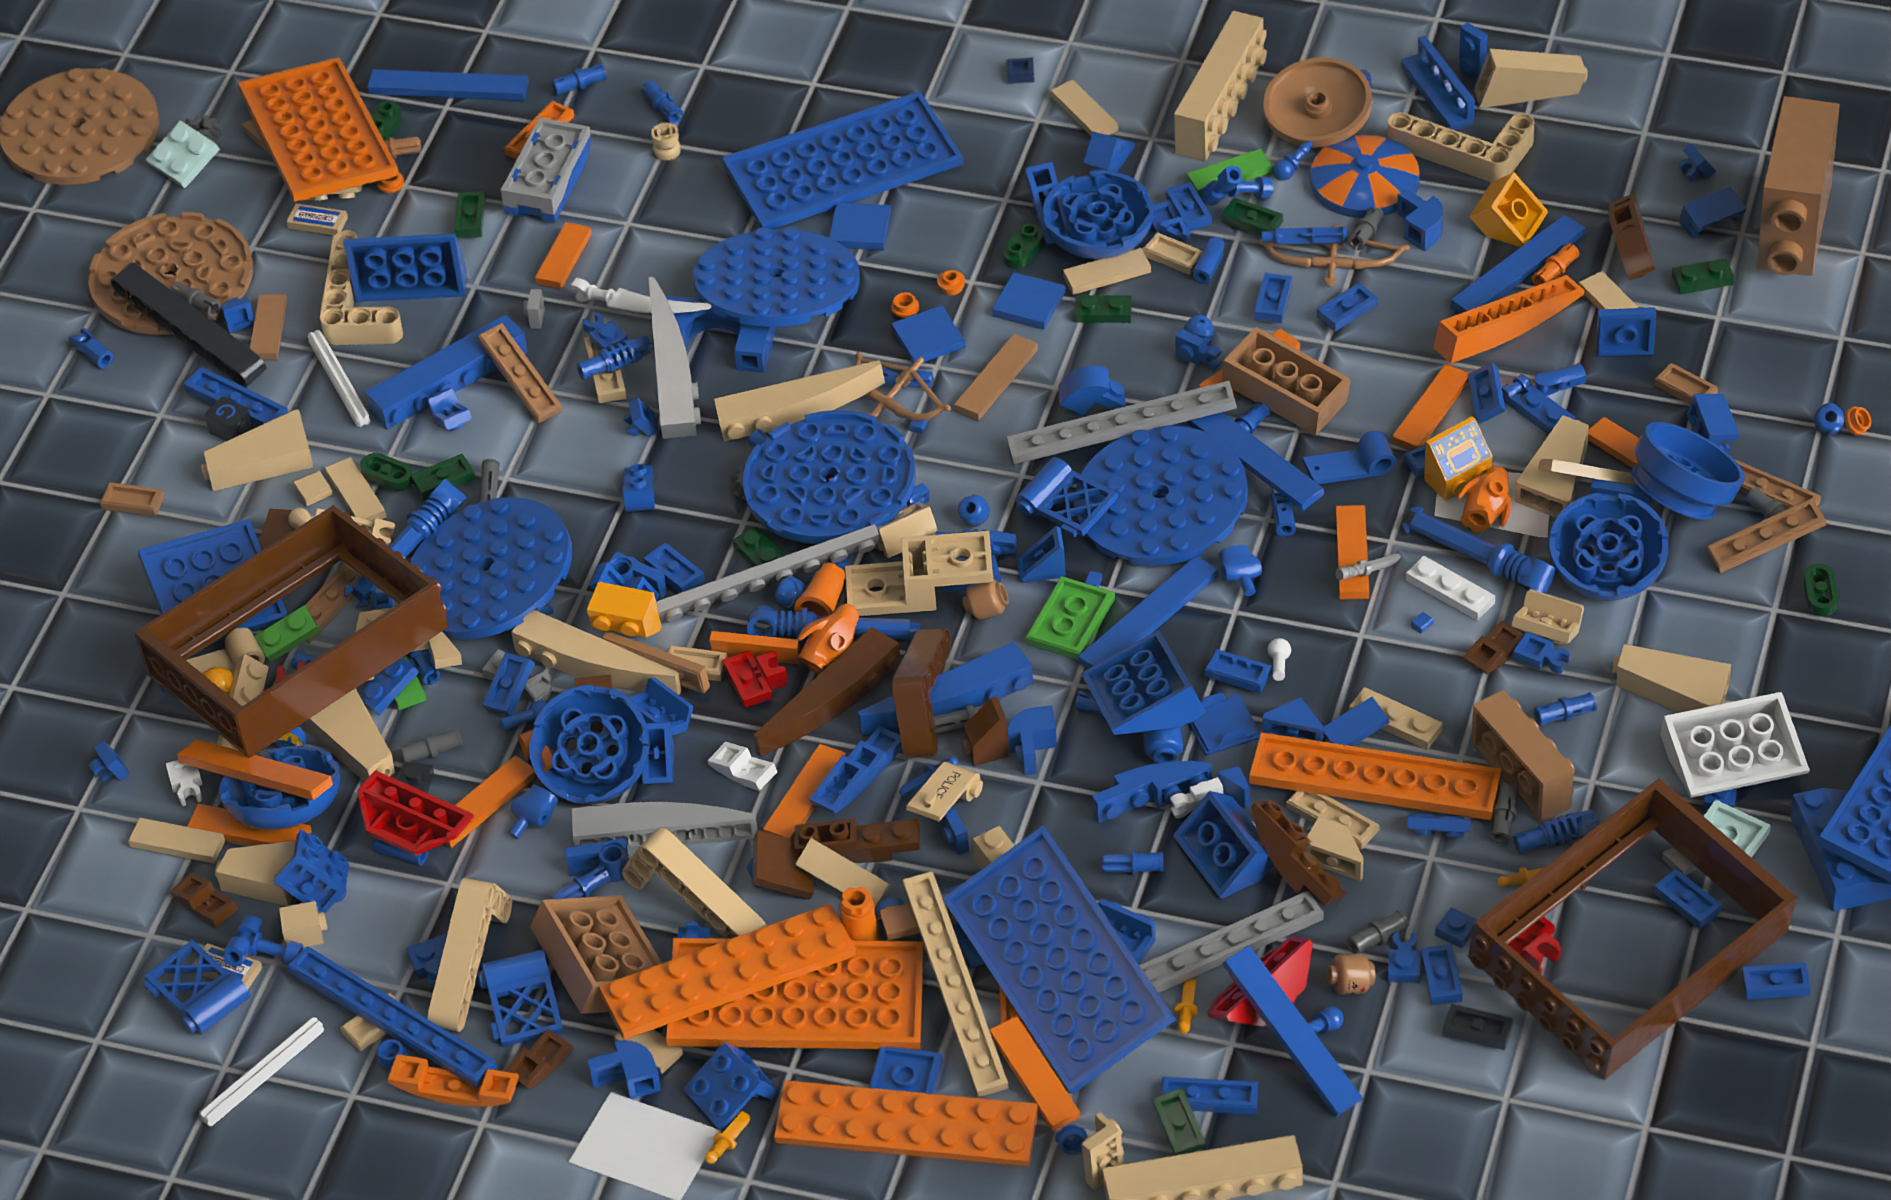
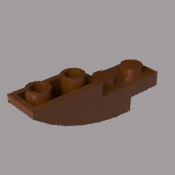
(1631, 236)
(861, 842)
(1286, 846)

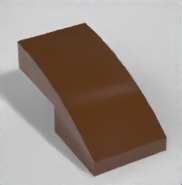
(1494, 650)
(202, 900)
(540, 1060)

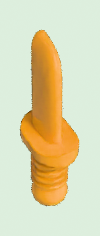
(1518, 878)
(1186, 1008)
(726, 1139)

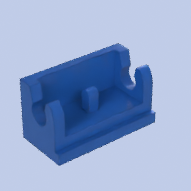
(1711, 210)
(1712, 419)

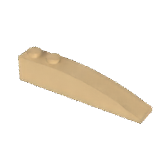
(790, 401)
(586, 655)

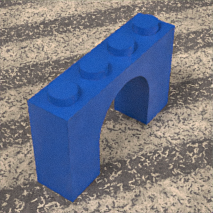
(752, 343)

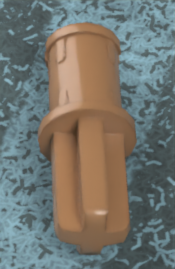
(403, 146)

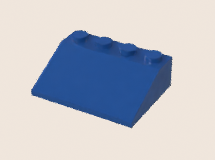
(406, 267)
(1143, 688)
(1842, 881)

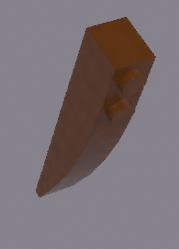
(832, 691)

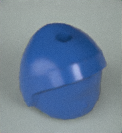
(1200, 326)
(1832, 412)
(973, 510)
(789, 591)

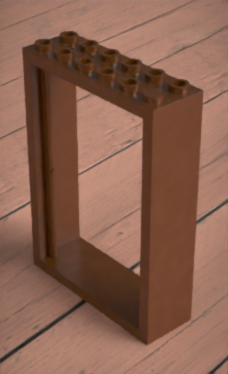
(262, 582)
(1697, 840)

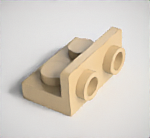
(1102, 1150)

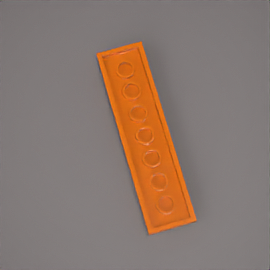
(1375, 776)
(727, 971)
(906, 1123)

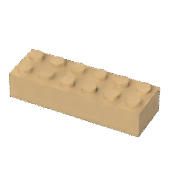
(1219, 86)

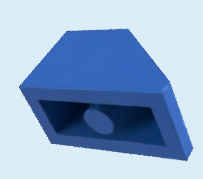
(1107, 152)

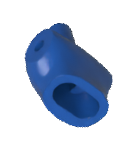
(1240, 566)
(532, 808)

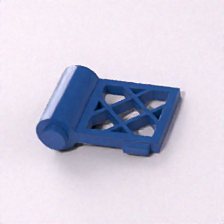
(1052, 487)
(511, 977)
(210, 999)

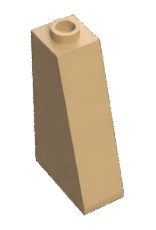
(1527, 76)
(259, 454)
(1549, 490)
(1671, 678)
(352, 736)

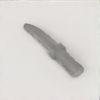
(1365, 568)

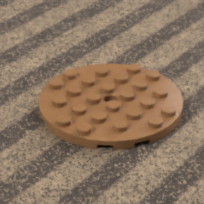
(116, 126)
(195, 248)

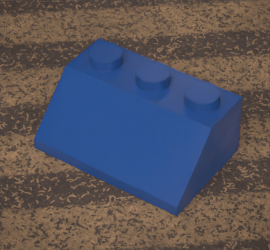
(1224, 845)

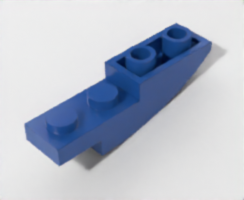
(1149, 783)

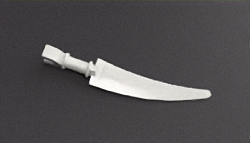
(628, 300)

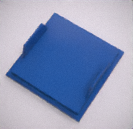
(1224, 724)

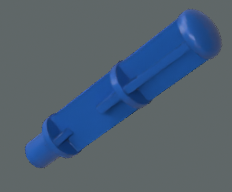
(1306, 235)

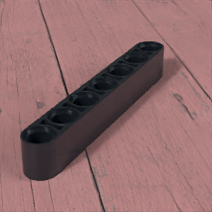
(188, 325)

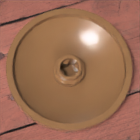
(1317, 102)

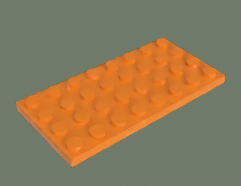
(317, 129)
(847, 1005)

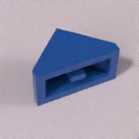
(1044, 559)
(1293, 720)
(660, 760)

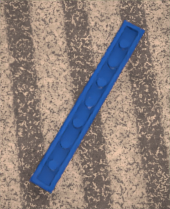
(391, 1016)

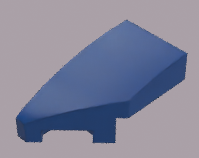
(1168, 222)

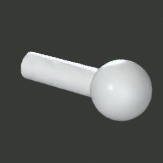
(1279, 650)

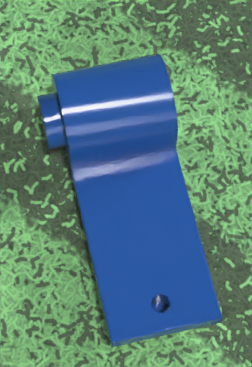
(1370, 459)

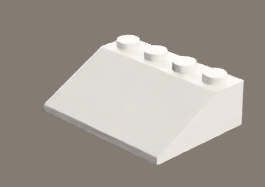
(1733, 745)

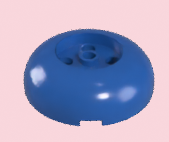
(1089, 213)
(1608, 528)
(571, 717)
(274, 809)

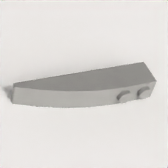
(673, 373)
(638, 820)

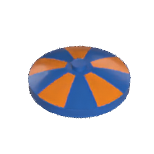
(1363, 174)

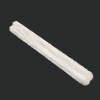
(338, 378)
(261, 1071)

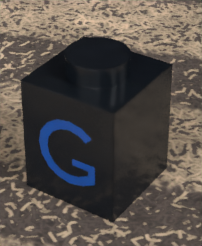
(228, 419)

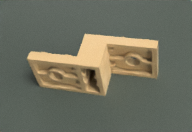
(925, 565)

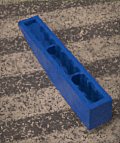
(972, 684)

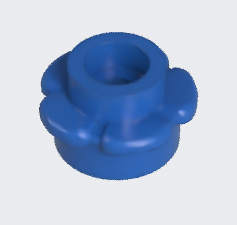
(389, 1048)
(1071, 1138)

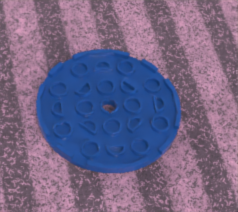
(741, 279)
(788, 473)
(1202, 501)
(527, 556)

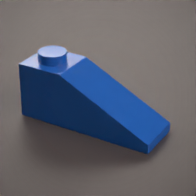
(1040, 182)

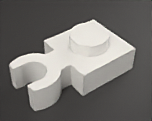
(184, 780)
(1187, 802)

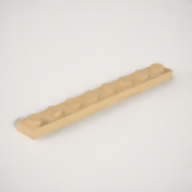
(955, 984)

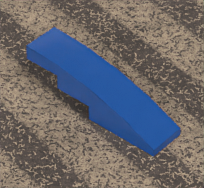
(857, 771)

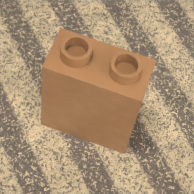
(1797, 186)

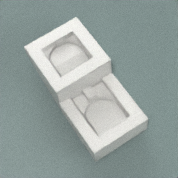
(739, 766)

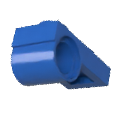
(638, 488)
(631, 568)
(610, 853)

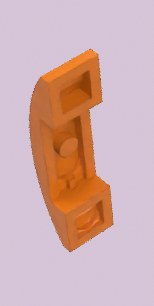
(440, 1085)

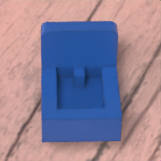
(447, 410)

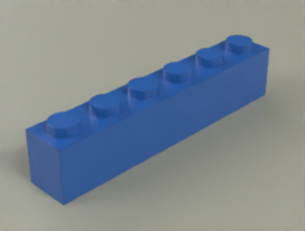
(448, 368)

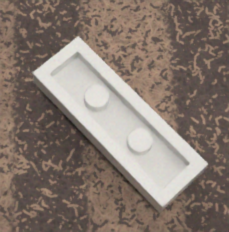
(1450, 588)

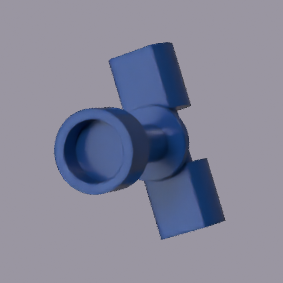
(1231, 183)
(250, 941)

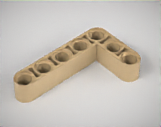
(1463, 151)
(348, 324)
(693, 881)
(473, 910)

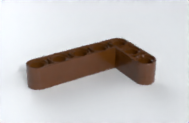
(913, 688)

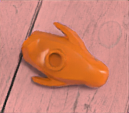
(1486, 500)
(828, 638)

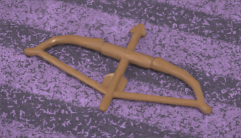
(1337, 262)
(902, 380)

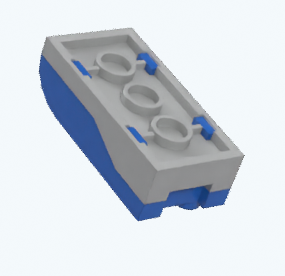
(546, 169)

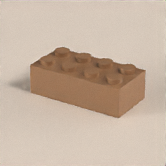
(1286, 380)
(1526, 756)

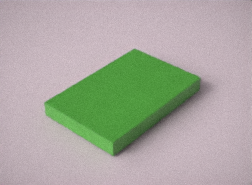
(1070, 618)

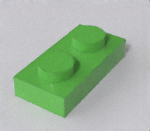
(287, 633)

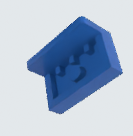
(663, 705)
(1133, 928)

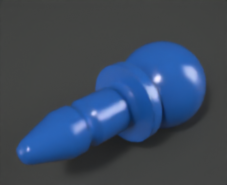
(1284, 168)
(1327, 1020)

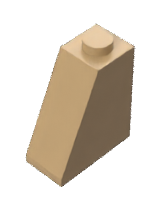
(252, 870)

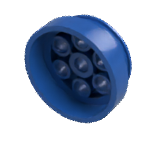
(1685, 470)

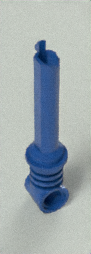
(419, 525)
(1500, 559)
(792, 624)

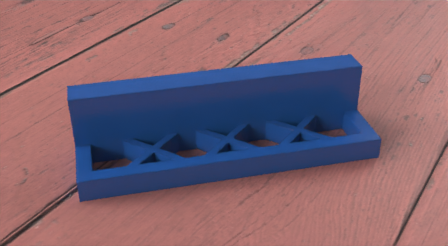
(1439, 86)

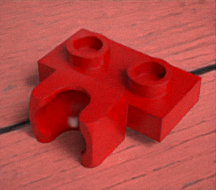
(753, 678)
(1537, 943)

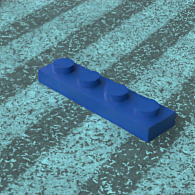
(212, 387)

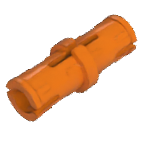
(1556, 264)

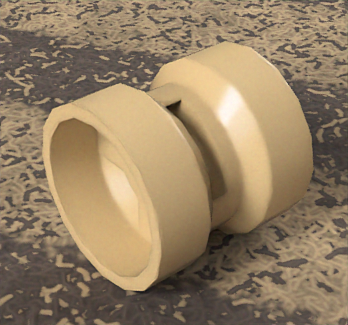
(665, 141)

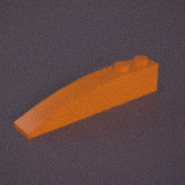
(1503, 319)

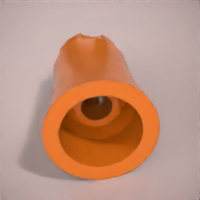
(823, 591)
(859, 915)

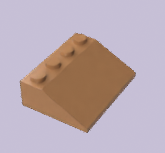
(592, 945)

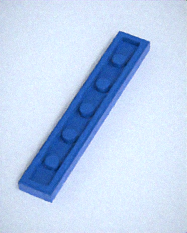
(448, 84)
(1518, 265)
(1262, 460)
(1151, 611)
(1292, 1031)

